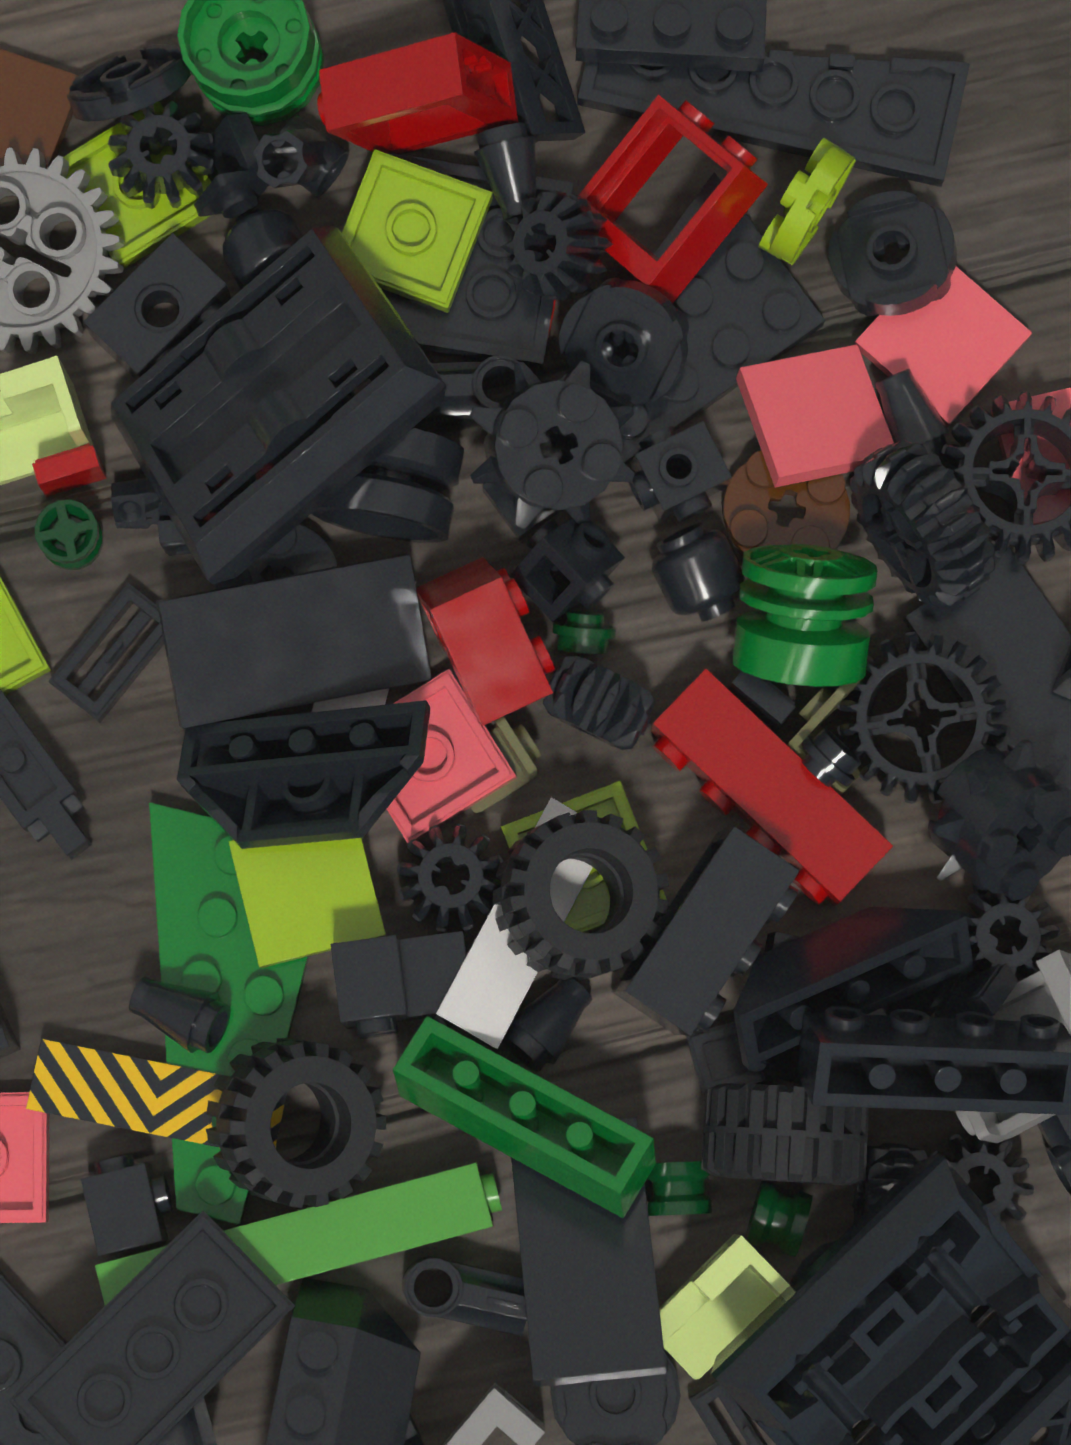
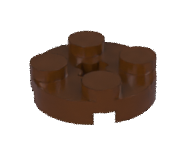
(753, 525)

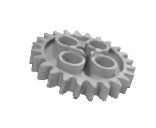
(44, 202)

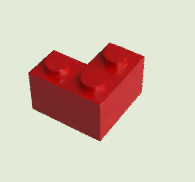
(481, 632)

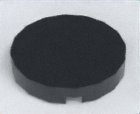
(125, 87)
(618, 1409)

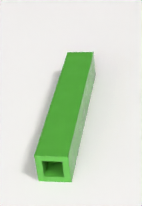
(349, 1228)

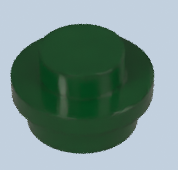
(584, 633)

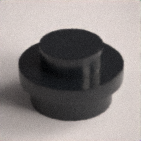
(830, 758)

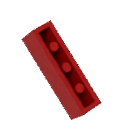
(769, 788)

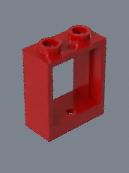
(417, 95)
(634, 164)

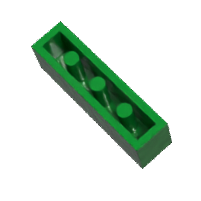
(525, 1116)

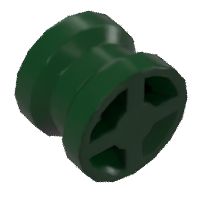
(65, 522)
(678, 1189)
(778, 1218)

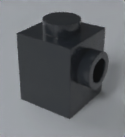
(126, 1204)

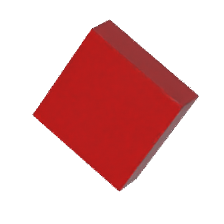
(68, 470)

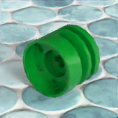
(221, 33)
(804, 615)

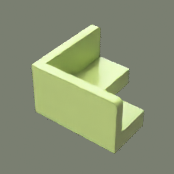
(37, 417)
(717, 1304)

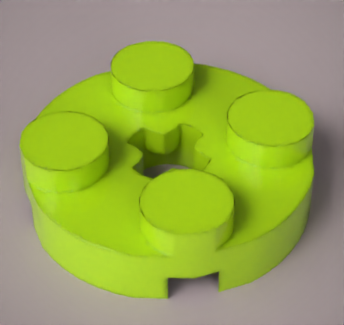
(807, 201)

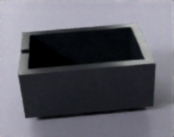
(709, 933)

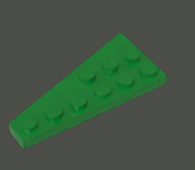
(211, 949)

